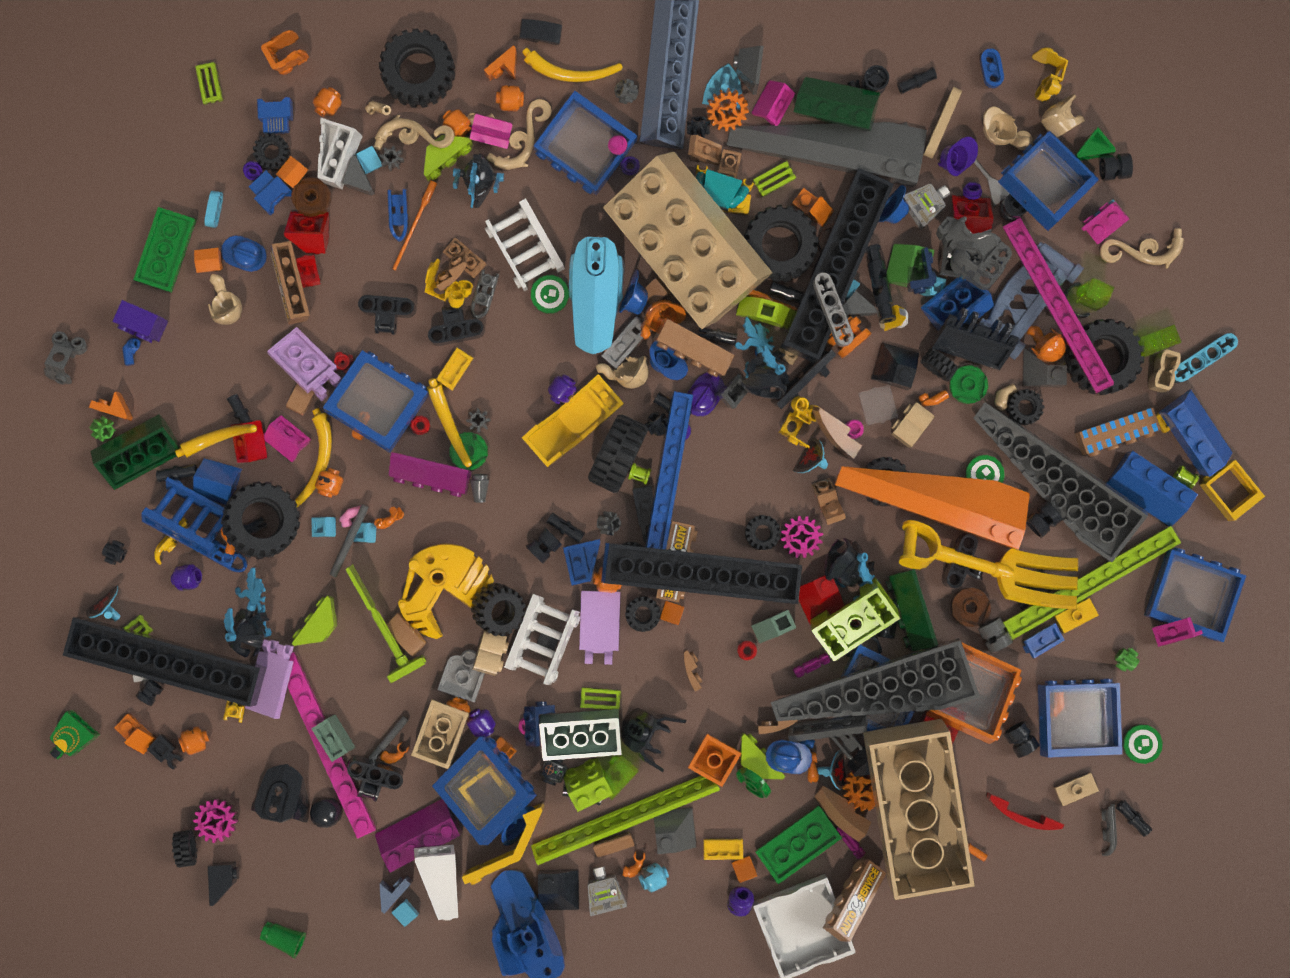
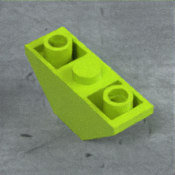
(440, 158)
(765, 311)
(319, 624)
(755, 759)

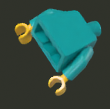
(723, 189)

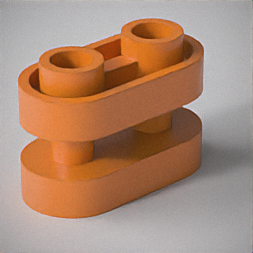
(860, 337)

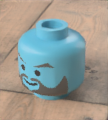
(653, 877)

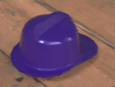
(959, 156)
(705, 394)

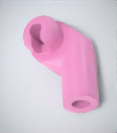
(349, 514)

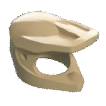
(1059, 117)

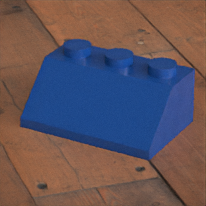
(955, 296)

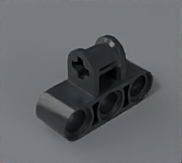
(454, 319)
(386, 320)
(961, 571)
(370, 784)

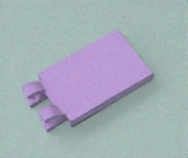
(304, 363)
(599, 624)
(275, 679)

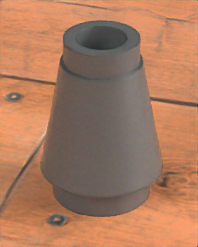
(479, 487)

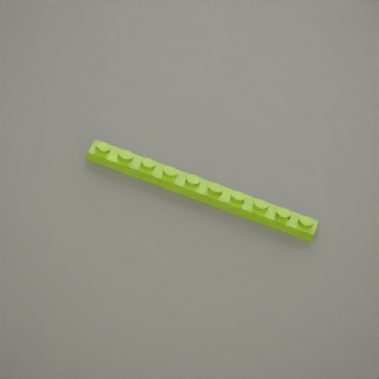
(1096, 580)
(623, 819)

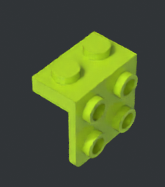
(587, 784)

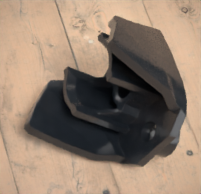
(638, 731)
(290, 803)

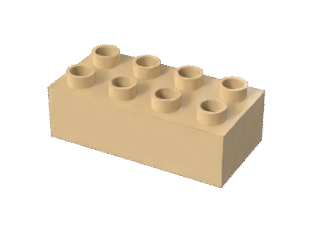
(687, 239)
(919, 809)

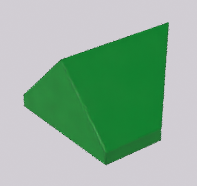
(1095, 146)

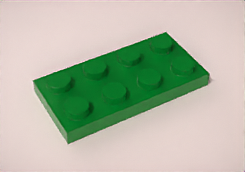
(164, 249)
(798, 844)

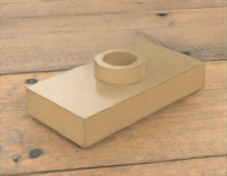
(1076, 789)

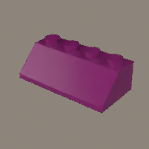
(429, 473)
(425, 828)

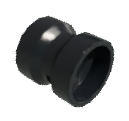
(149, 692)

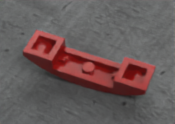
(1044, 823)

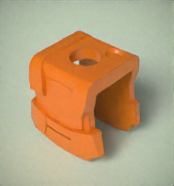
(278, 42)

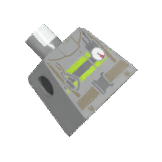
(926, 203)
(604, 893)

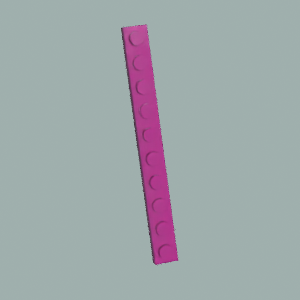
(1058, 306)
(336, 770)

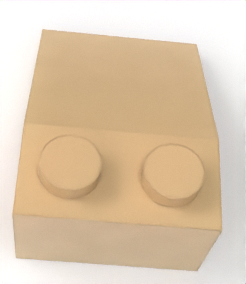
(440, 734)

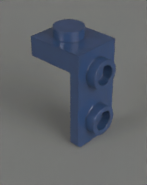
(920, 286)
(531, 719)

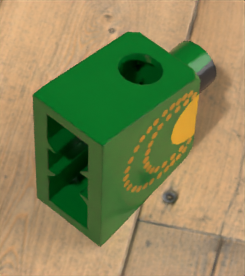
(71, 735)

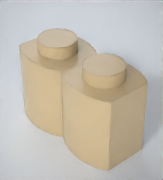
(1164, 371)
(912, 424)
(489, 653)

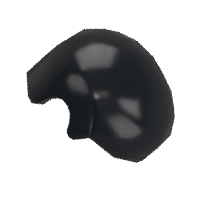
(326, 812)

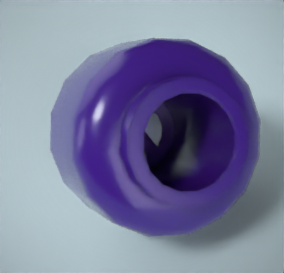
(562, 389)
(186, 577)
(481, 723)
(740, 901)

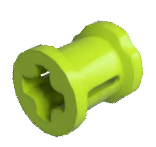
(639, 473)
(1186, 477)

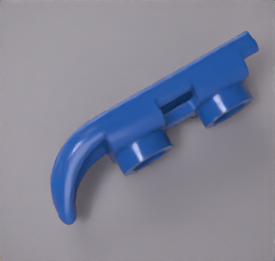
(398, 218)
(227, 559)

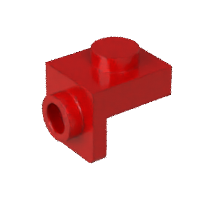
(308, 271)

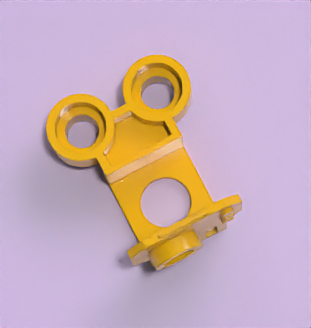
(1051, 84)
(455, 292)
(801, 415)

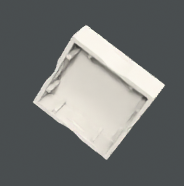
(794, 927)

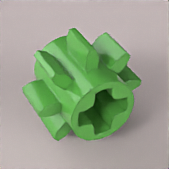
(102, 428)
(1127, 659)

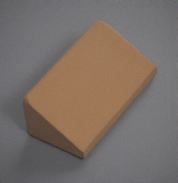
(613, 844)

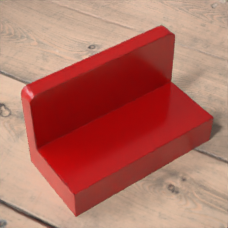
(250, 446)

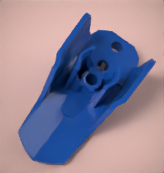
(523, 930)

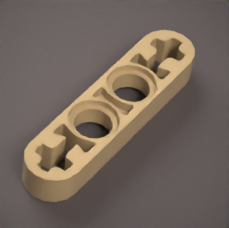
(942, 122)

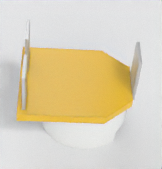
(901, 318)

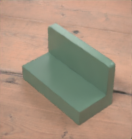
(333, 738)

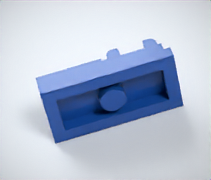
(1043, 640)

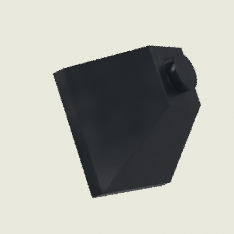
(895, 366)
(559, 889)

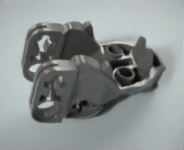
(973, 252)

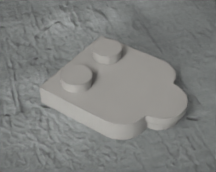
(460, 678)

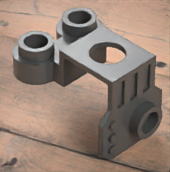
(55, 370)

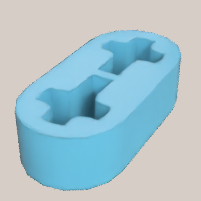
(213, 209)

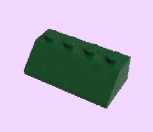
(837, 103)
(135, 452)
(912, 610)

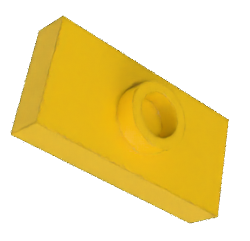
(454, 369)
(1073, 618)
(722, 849)

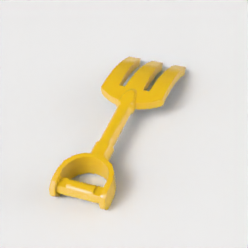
(1005, 570)

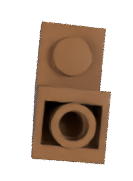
(828, 501)

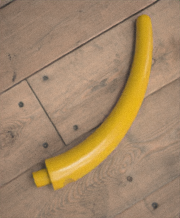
(554, 72)
(441, 406)
(201, 442)
(325, 443)

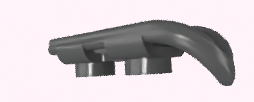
(481, 297)
(848, 745)
(1110, 833)

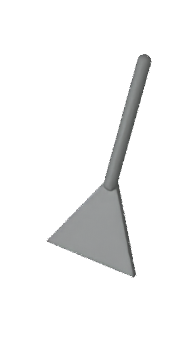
(997, 192)

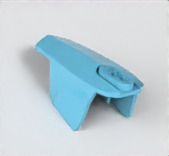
(595, 293)

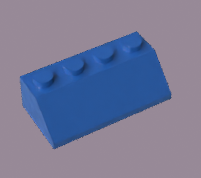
(1196, 434)
(1151, 488)

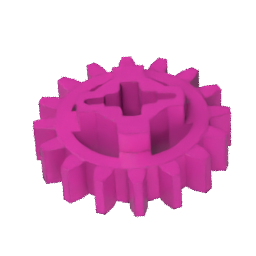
(801, 528)
(213, 813)

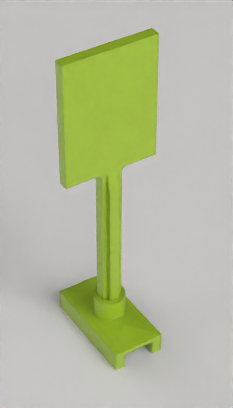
(405, 666)

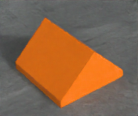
(714, 760)

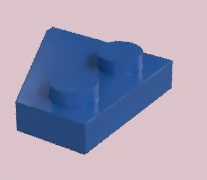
(581, 561)

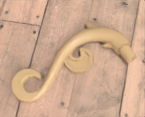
(416, 129)
(519, 161)
(1141, 254)

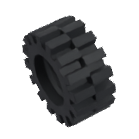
(263, 143)
(939, 364)
(1032, 397)
(774, 532)
(647, 625)
(184, 848)

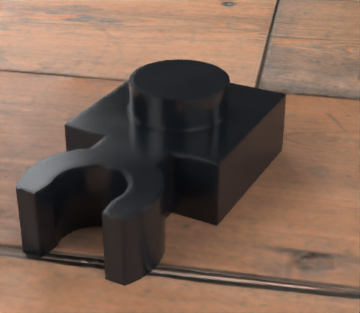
(163, 749)

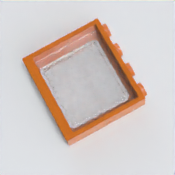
(985, 714)

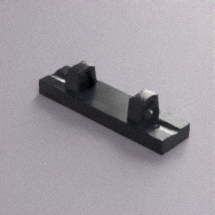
(805, 377)

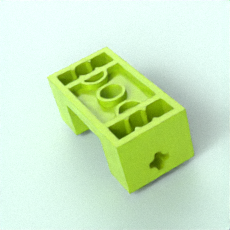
(872, 608)

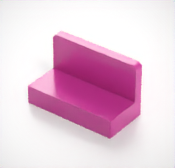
(773, 102)
(491, 131)
(286, 438)
(1175, 632)

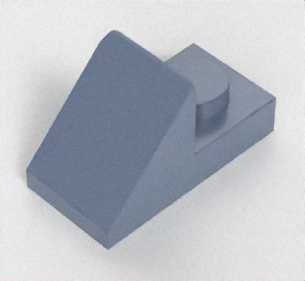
(389, 895)

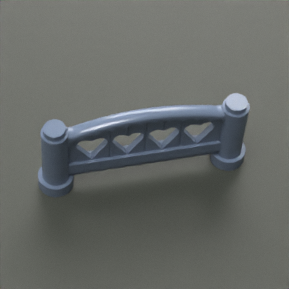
(1061, 269)

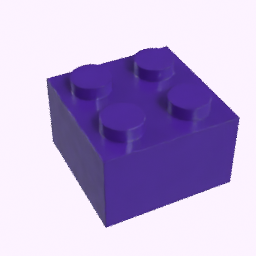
(135, 319)

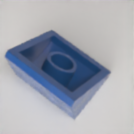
(216, 480)

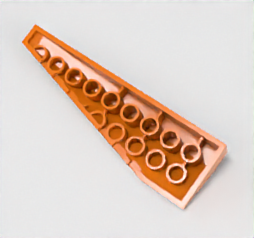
(967, 504)

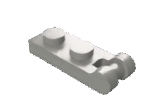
(623, 344)

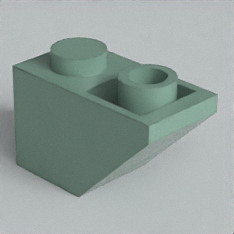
(773, 626)

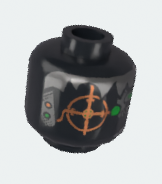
(553, 771)

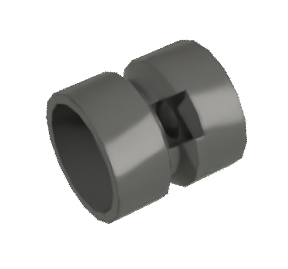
(994, 634)

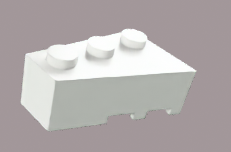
(337, 148)

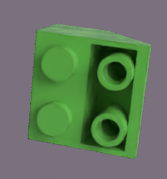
(905, 264)

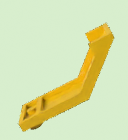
(573, 421)
(475, 873)

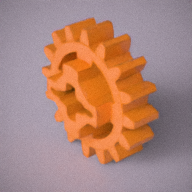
(729, 117)
(854, 786)

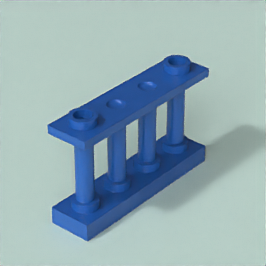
(174, 530)

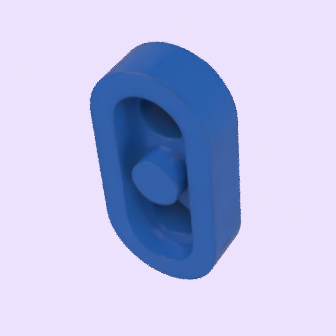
(992, 69)

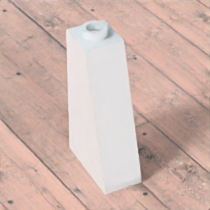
(439, 876)

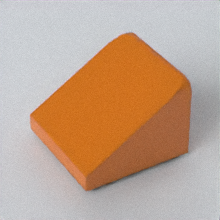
(672, 612)
(744, 869)

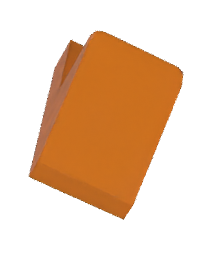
(506, 61)
(813, 207)
(117, 407)
(135, 734)

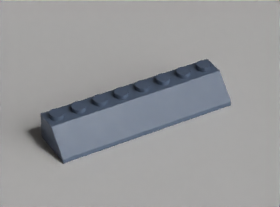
(669, 73)

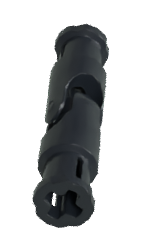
(879, 281)

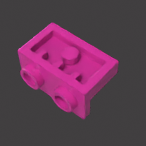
(1105, 222)

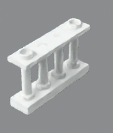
(533, 229)
(523, 642)

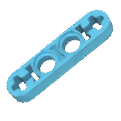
(1204, 358)

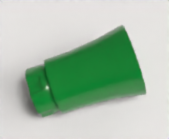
(283, 938)

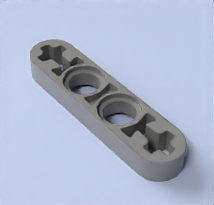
(837, 308)

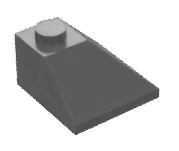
(749, 66)
(1043, 374)
(675, 831)

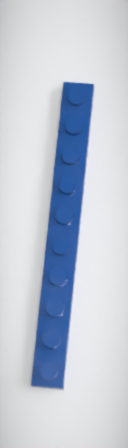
(669, 470)

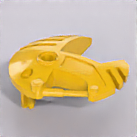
(462, 578)

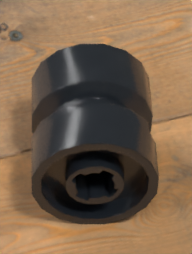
(875, 79)
(1118, 166)
(1011, 209)
(1040, 525)
(549, 540)
(1023, 742)

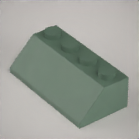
(580, 734)

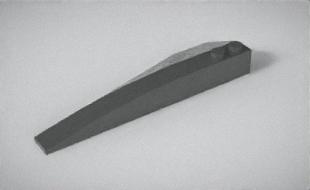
(887, 151)
(1086, 503)
(913, 682)

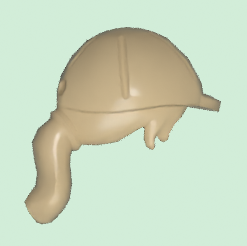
(1001, 129)
(225, 307)
(628, 374)

